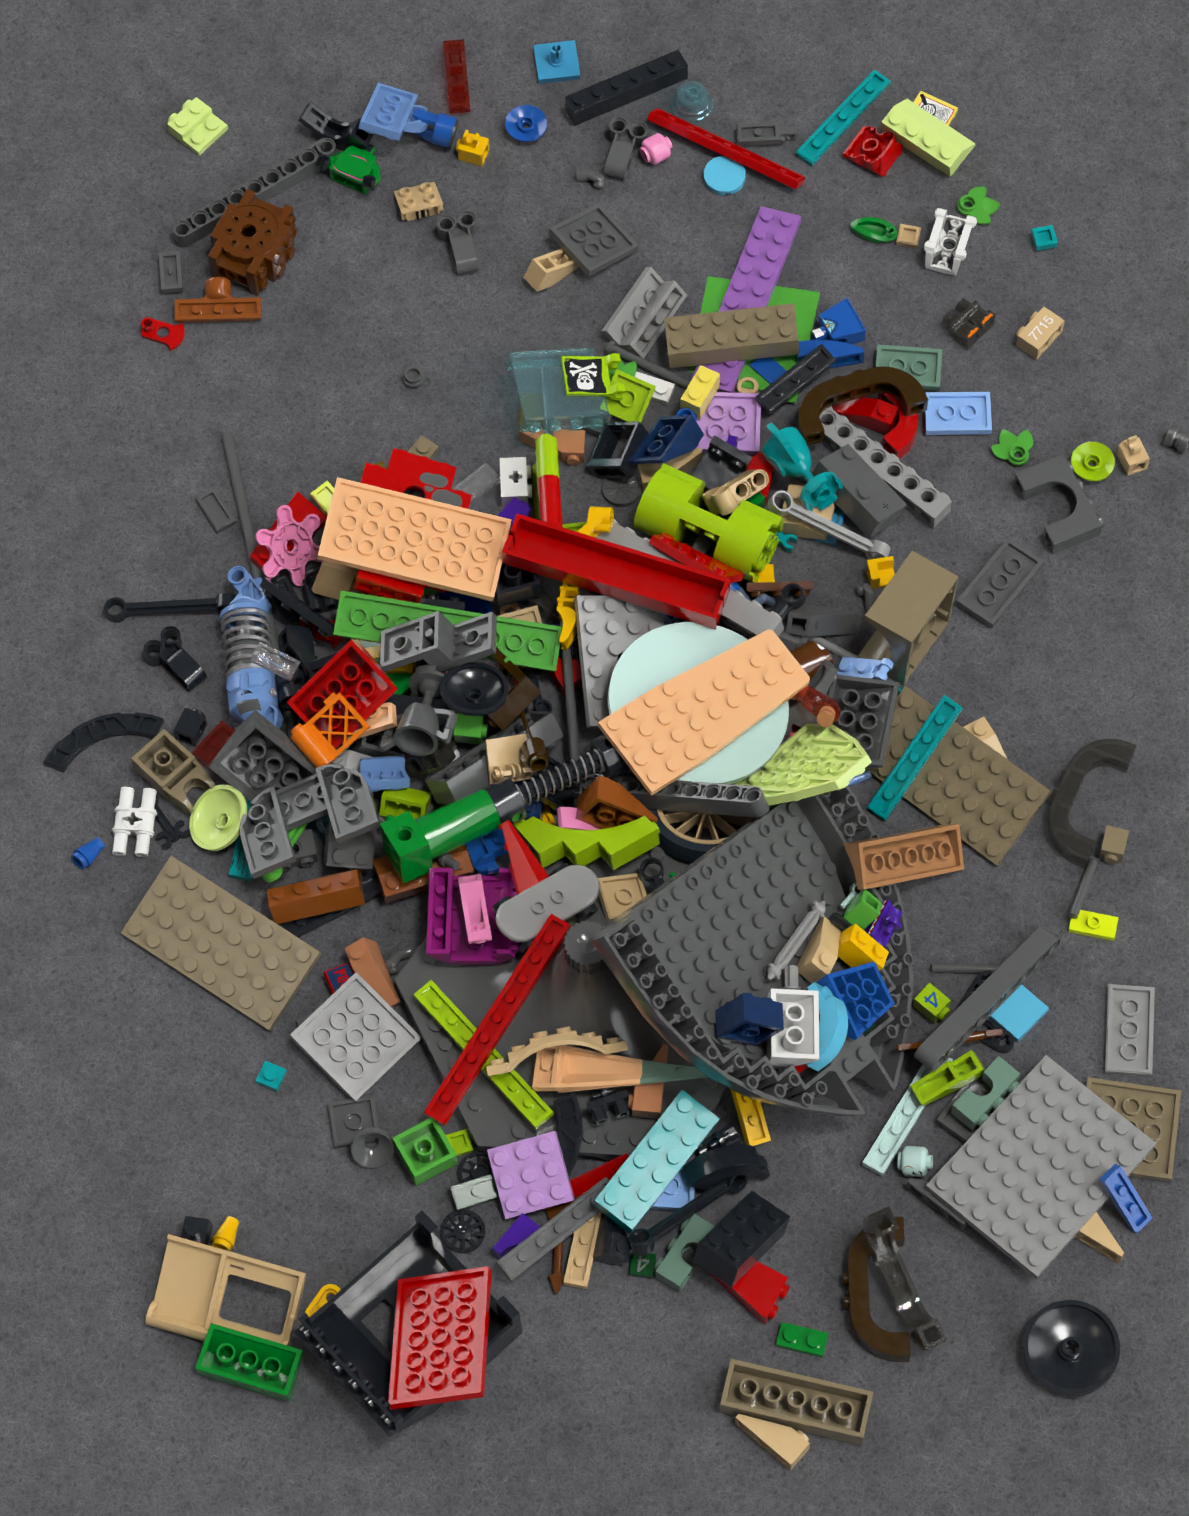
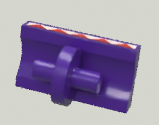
(885, 923)

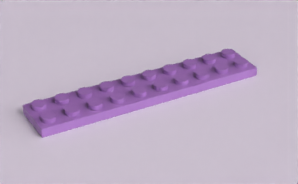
(756, 276)

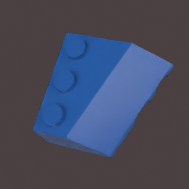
(862, 993)

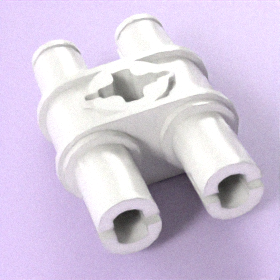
(142, 828)

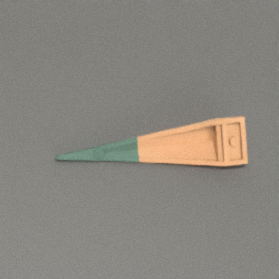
(578, 1069)

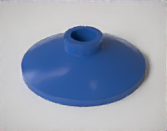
(526, 116)

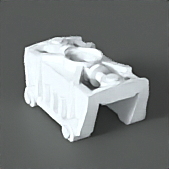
(938, 238)

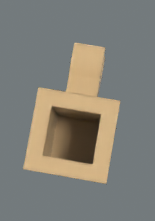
(1133, 455)

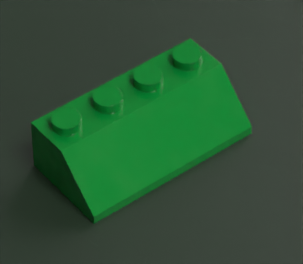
(249, 1362)

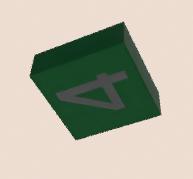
(643, 1266)

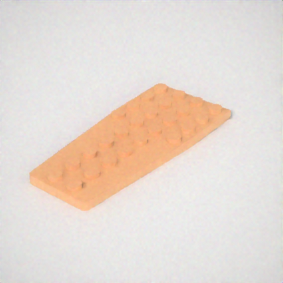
(703, 710)

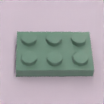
(921, 363)

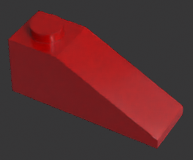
(869, 413)

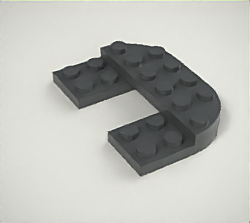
(274, 812)

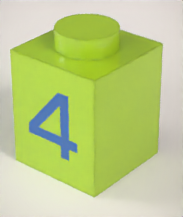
(932, 1004)

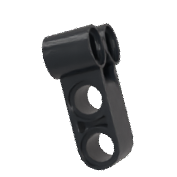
(174, 658)

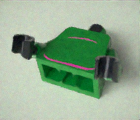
(353, 168)

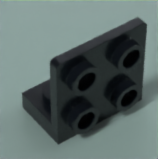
(721, 463)

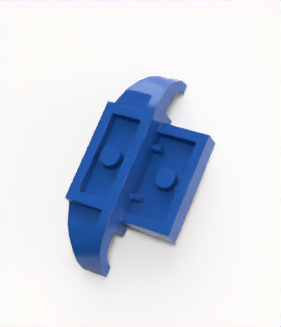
(484, 850)

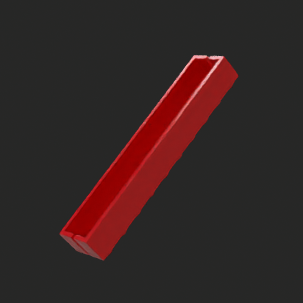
(616, 571)

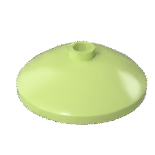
(217, 817)

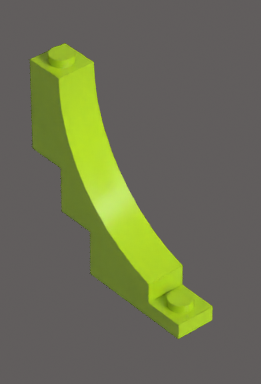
(581, 847)

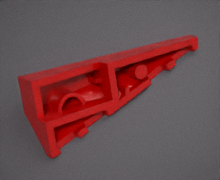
(524, 866)

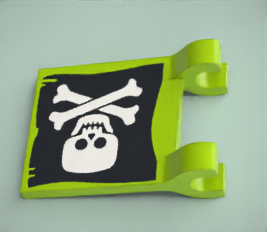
(591, 376)

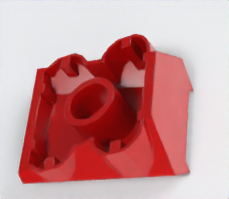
(874, 150)

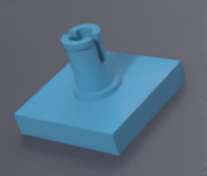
(556, 62)

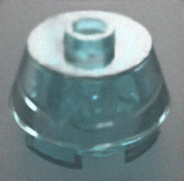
(692, 102)

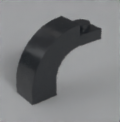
(340, 132)
(725, 1162)

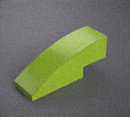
(948, 1078)

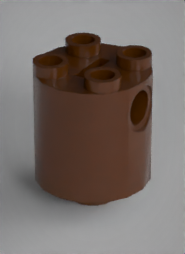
(810, 656)

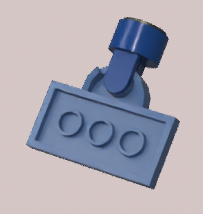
(395, 111)

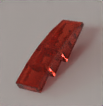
(456, 76)

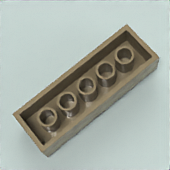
(732, 335)
(796, 1401)

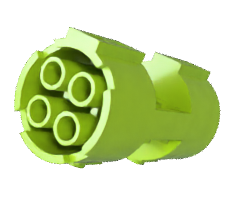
(673, 507)

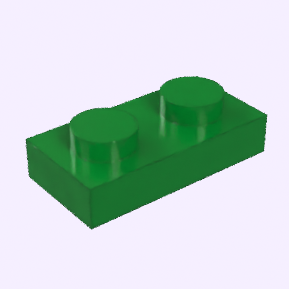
(802, 1339)

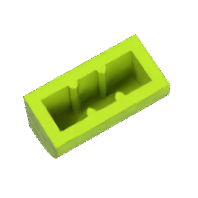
(407, 799)

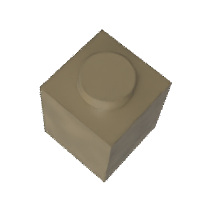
(1113, 845)

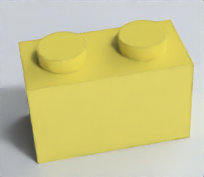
(700, 391)

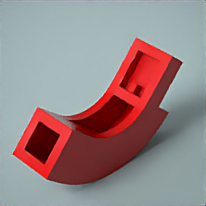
(904, 434)

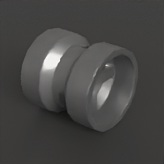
(1177, 438)

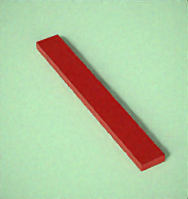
(726, 148)

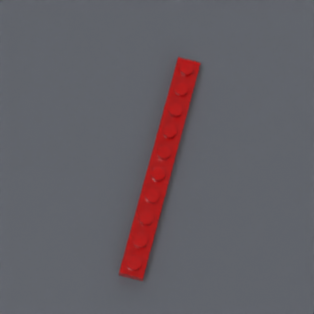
(497, 1019)

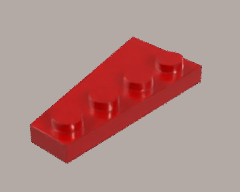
(300, 509)
(694, 558)

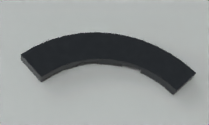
(99, 729)
(569, 1129)

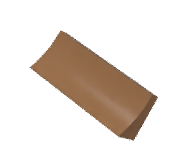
(906, 855)

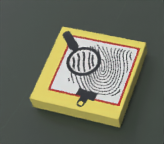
(936, 107)

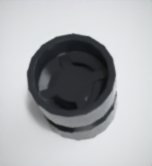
(288, 689)

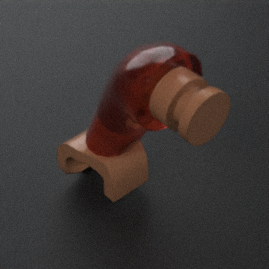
(820, 705)

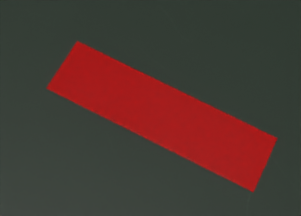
(587, 1180)

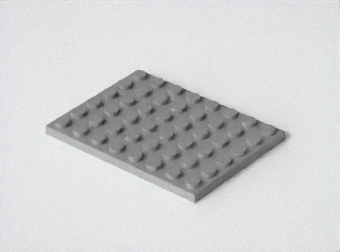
(1037, 1166)

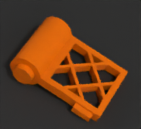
(313, 742)

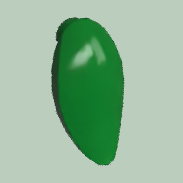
(874, 229)

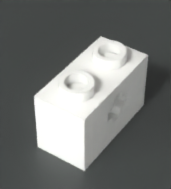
(514, 470)

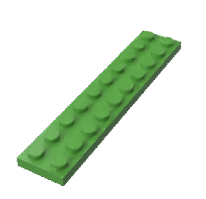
(521, 641)

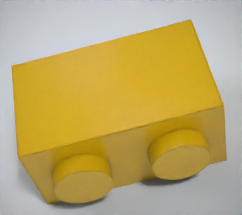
(860, 948)

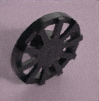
(477, 1170)
(462, 1231)

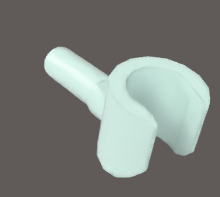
(851, 895)

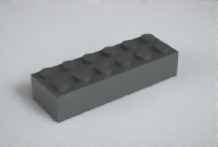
(470, 770)

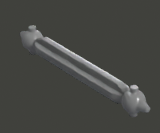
(796, 940)

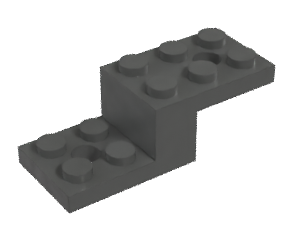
(438, 641)

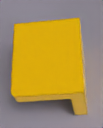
(880, 571)

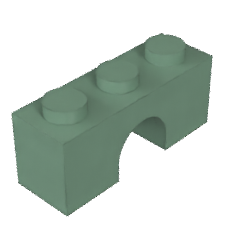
(974, 1109)
(673, 1269)

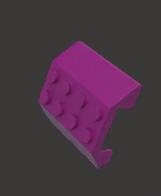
(446, 922)

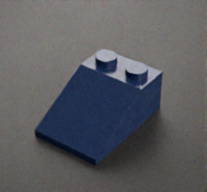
(667, 440)

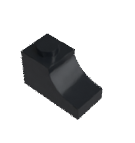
(611, 1243)

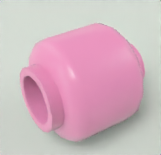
(655, 149)

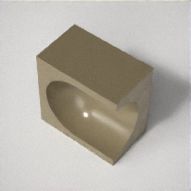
(910, 615)

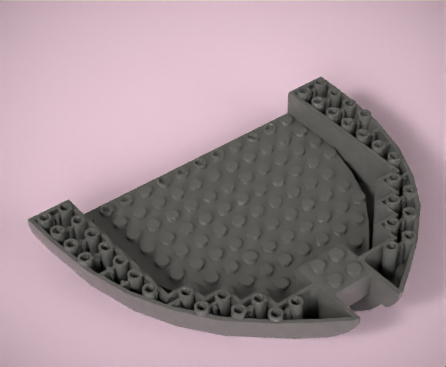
(728, 918)

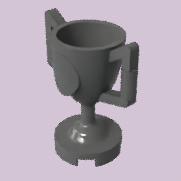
(419, 724)

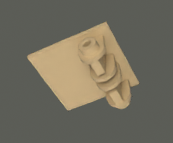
(419, 198)
(507, 758)

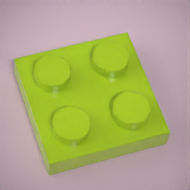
(634, 400)

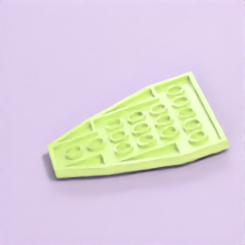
(810, 764)

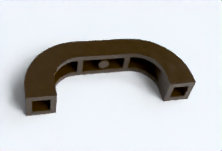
(854, 386)
(878, 1342)

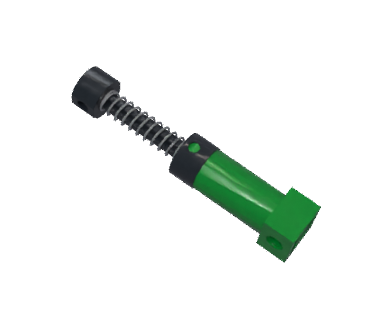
(416, 842)

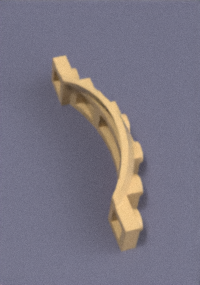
(542, 1040)

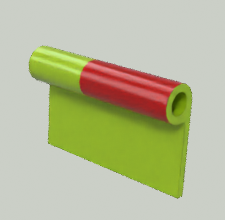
(547, 481)

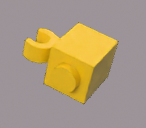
(473, 148)

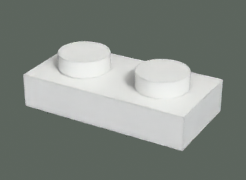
(663, 388)

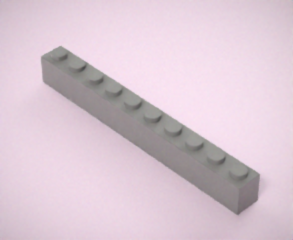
(738, 613)

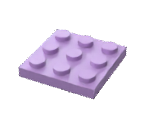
(732, 415)
(530, 1174)

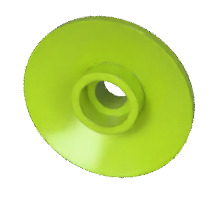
(1092, 453)

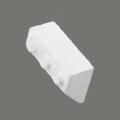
(800, 1037)

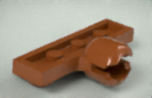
(218, 305)

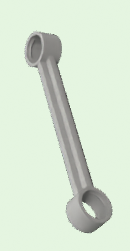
(873, 549)

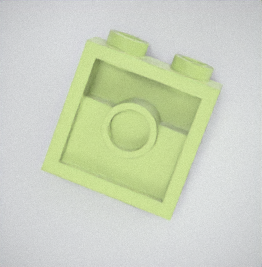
(196, 126)

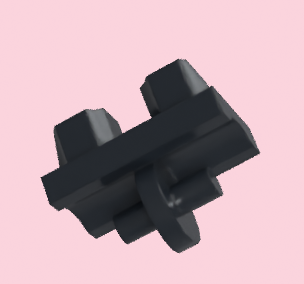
(605, 1100)
(720, 1138)

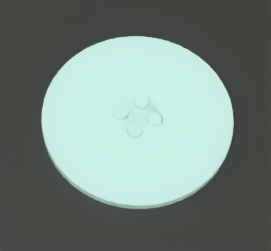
(674, 650)

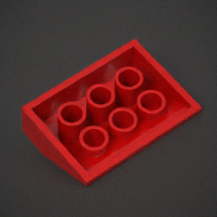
(353, 675)

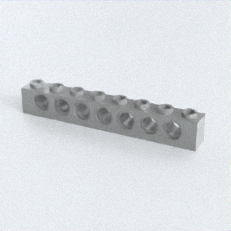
(929, 512)

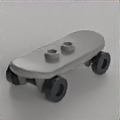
(564, 894)

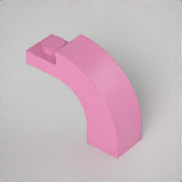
(474, 909)

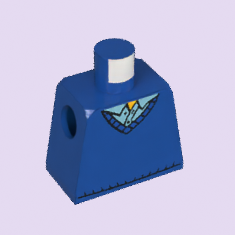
(840, 324)

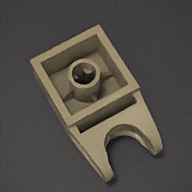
(171, 770)

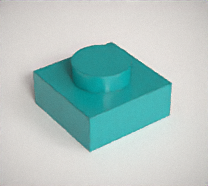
(1044, 237)
(271, 1076)

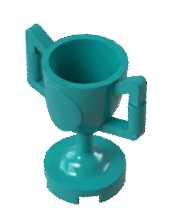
(791, 456)

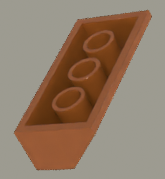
(393, 886)
(316, 896)

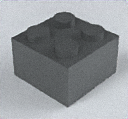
(351, 853)

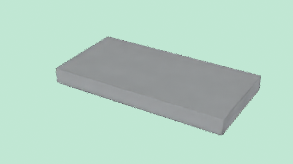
(1129, 1030)

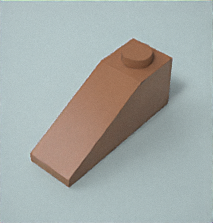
(569, 444)
(370, 965)
(649, 1097)

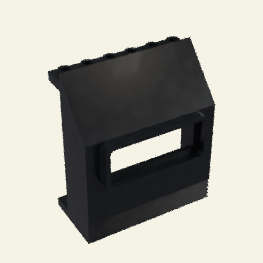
(352, 1350)

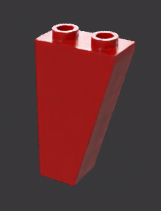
(759, 1291)

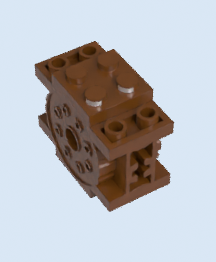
(262, 229)

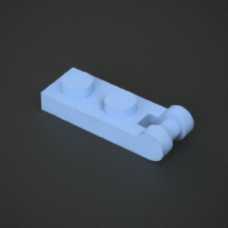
(865, 668)

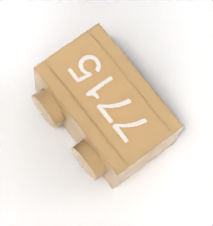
(1039, 332)

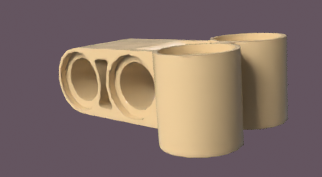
(725, 500)

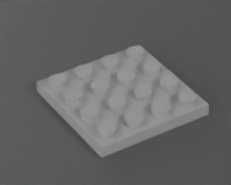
(355, 1037)

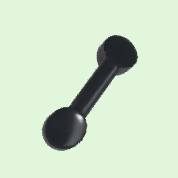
(539, 703)

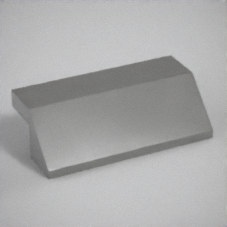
(642, 313)

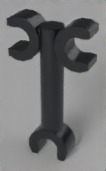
(171, 834)

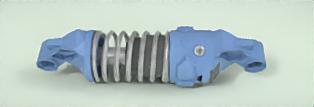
(248, 684)

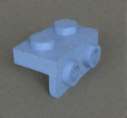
(384, 772)

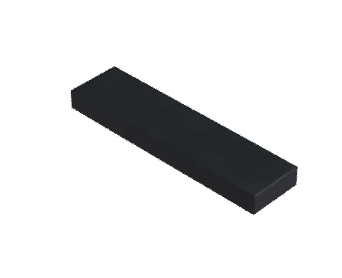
(795, 379)

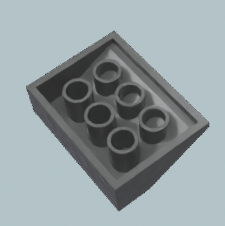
(866, 712)
(260, 758)

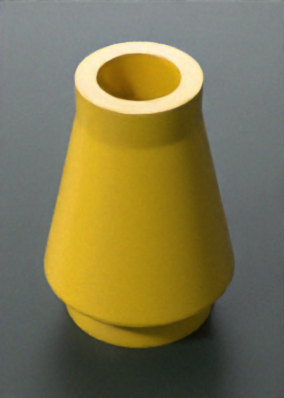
(226, 1234)

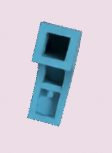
(832, 1026)

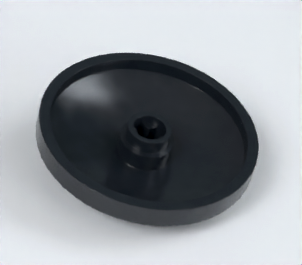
(1074, 1327)

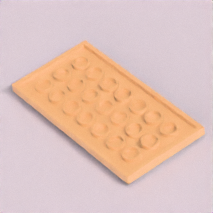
(414, 539)

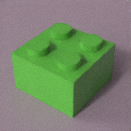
(425, 1151)

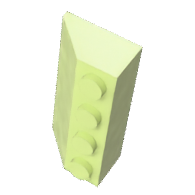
(927, 136)

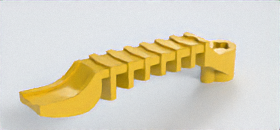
(599, 520)

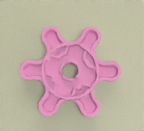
(276, 543)

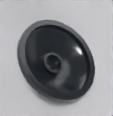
(474, 689)

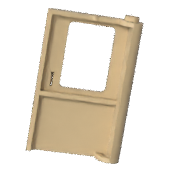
(195, 1284)

